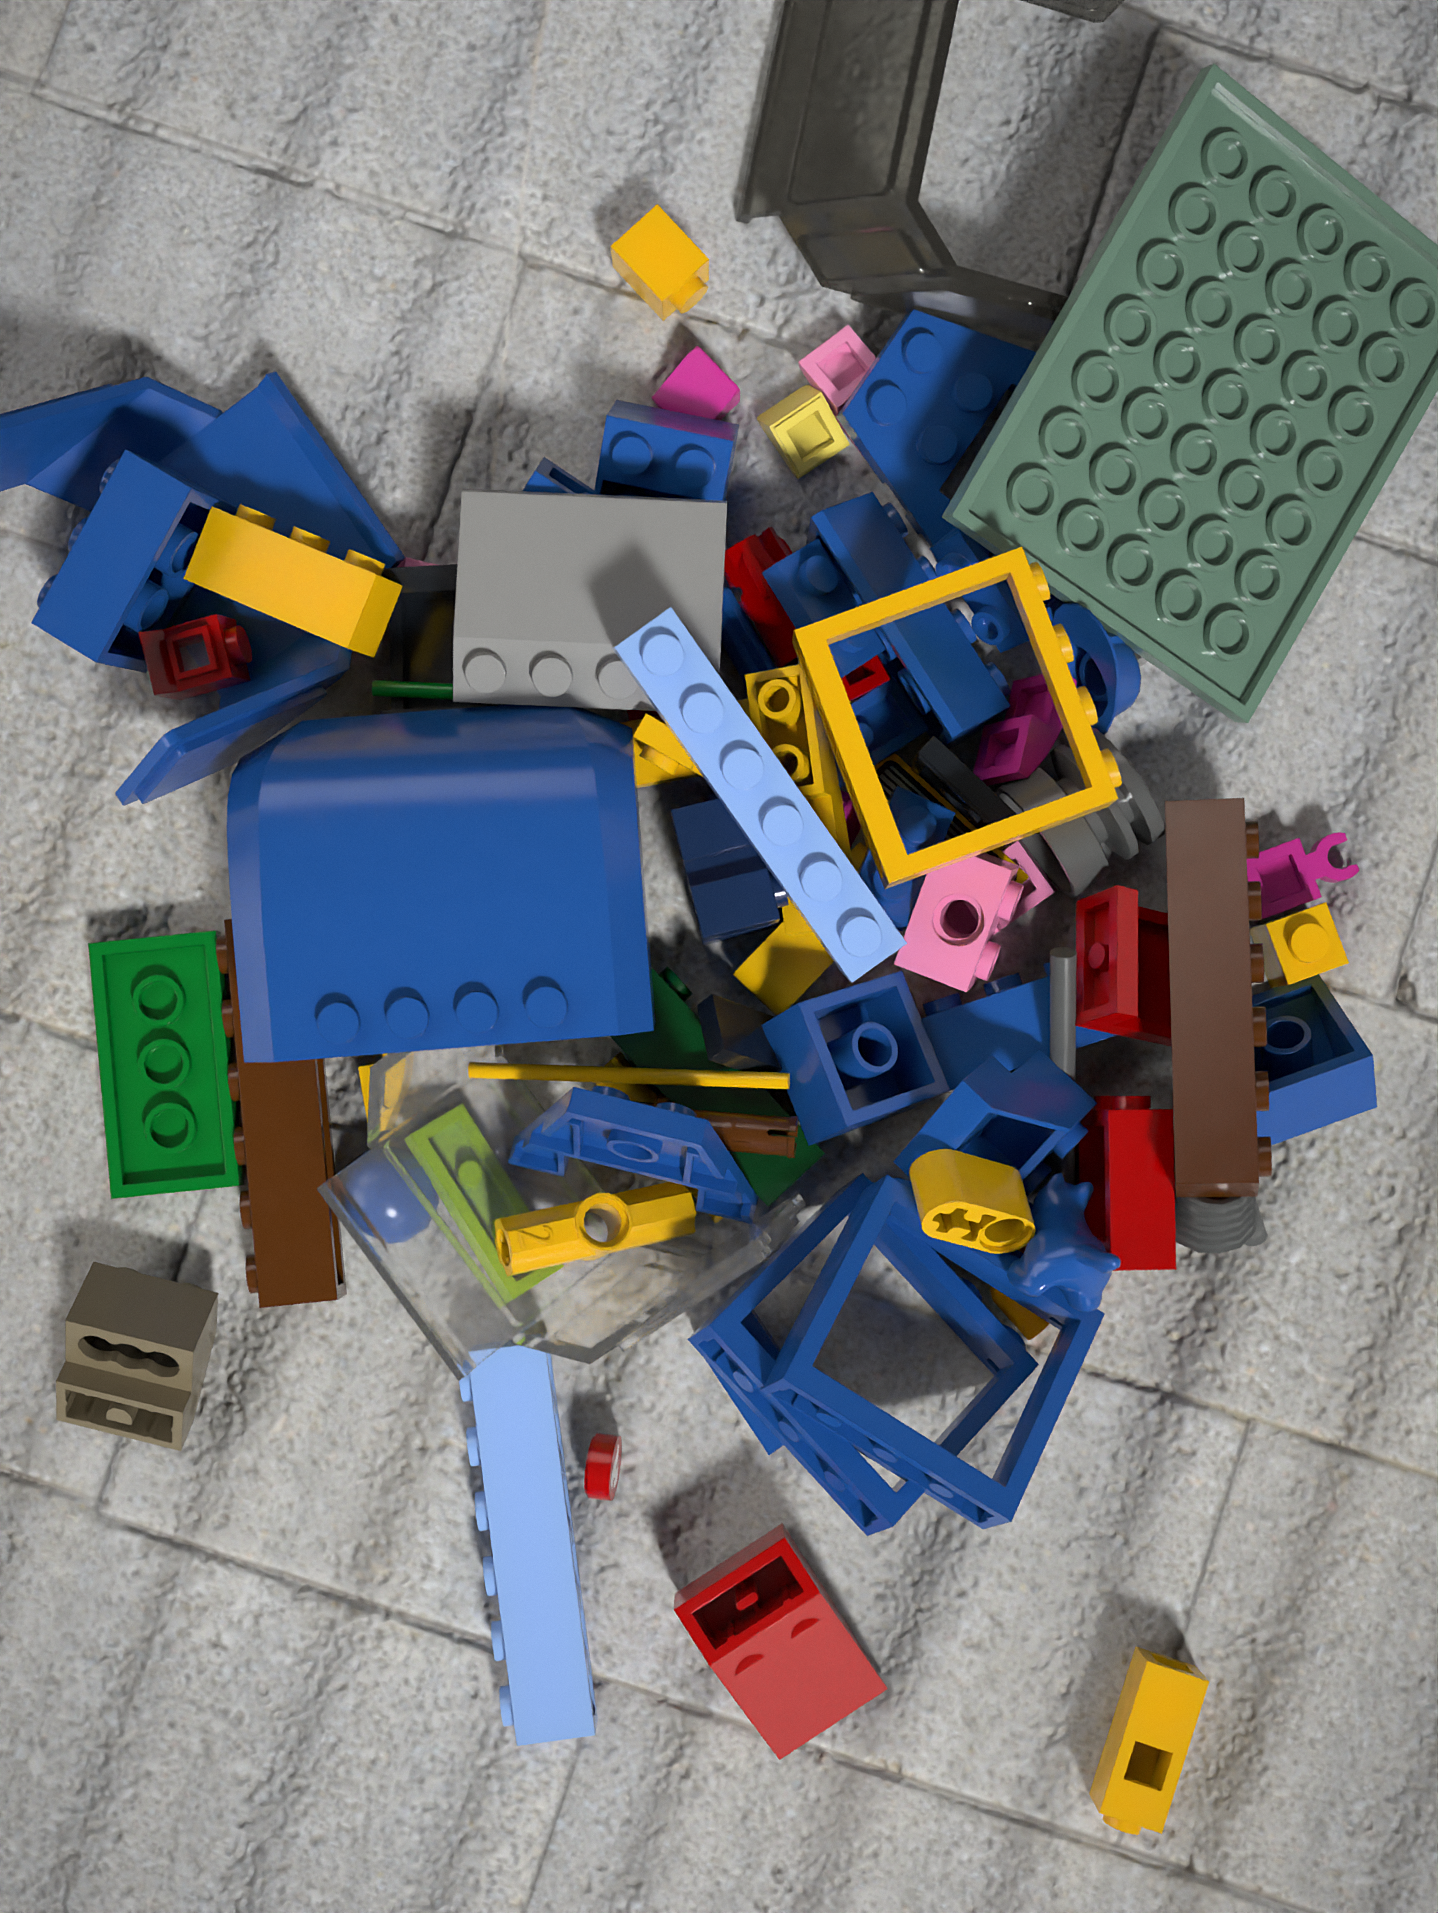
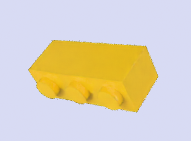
(294, 578)

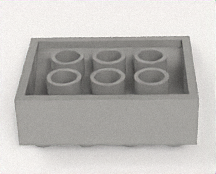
(567, 579)

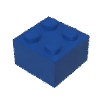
(855, 1057)

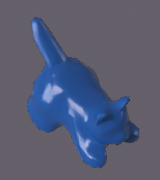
(1064, 1248)

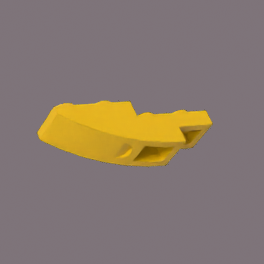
(792, 728)

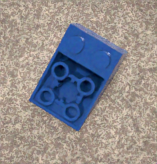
(664, 454)

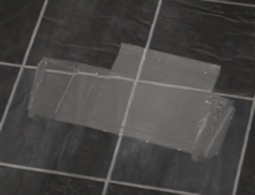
(441, 1179)

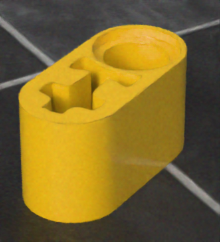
(971, 1201)

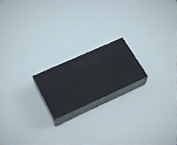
(736, 1036)

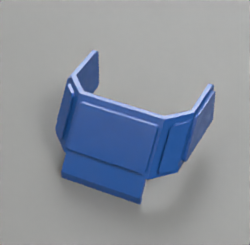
(250, 455)

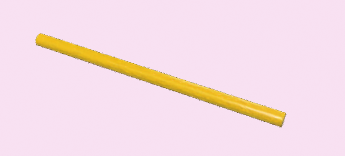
(629, 1075)

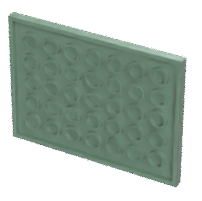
(1216, 399)

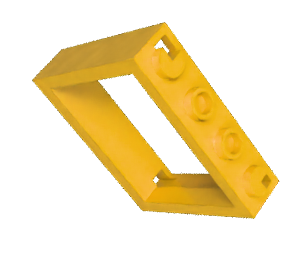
(851, 753)

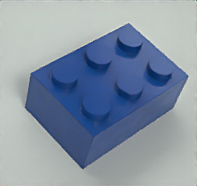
(127, 562)

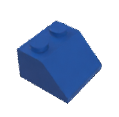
(1313, 1061)

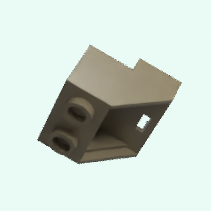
(127, 1393)

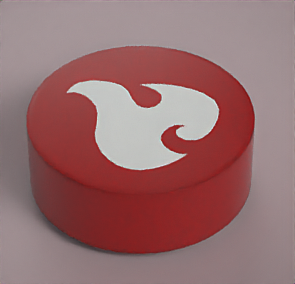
(603, 1466)

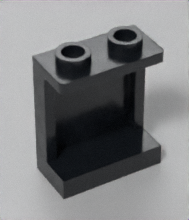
(423, 634)

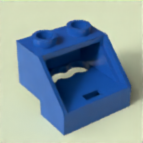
(1008, 1118)

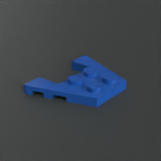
(925, 408)
(639, 1139)

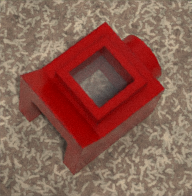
(196, 657)

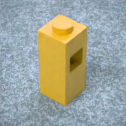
(1147, 1742)

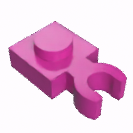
(1291, 875)

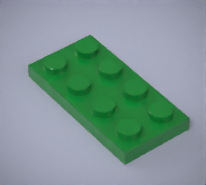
(164, 1064)

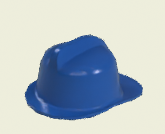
(1100, 663)

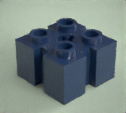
(725, 874)

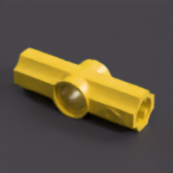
(559, 1235)

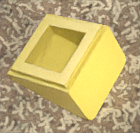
(803, 430)

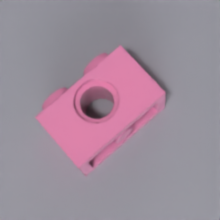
(934, 945)

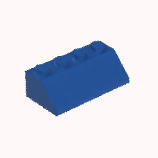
(925, 650)

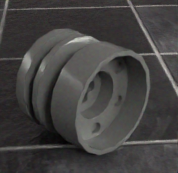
(1073, 851)

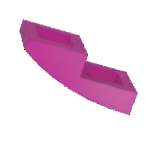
(1022, 741)

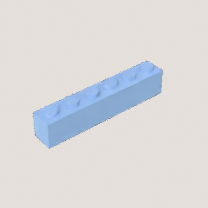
(759, 794)
(532, 1547)

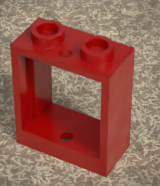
(1132, 1174)

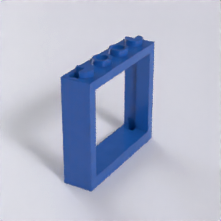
(883, 1437)
(820, 1451)

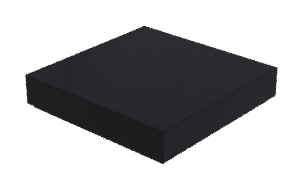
(960, 786)

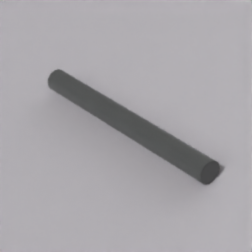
(1063, 1035)

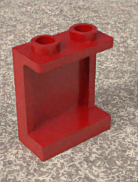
(1122, 967)

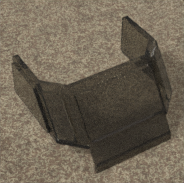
(847, 155)

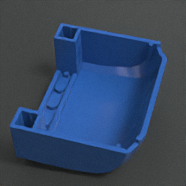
(438, 883)

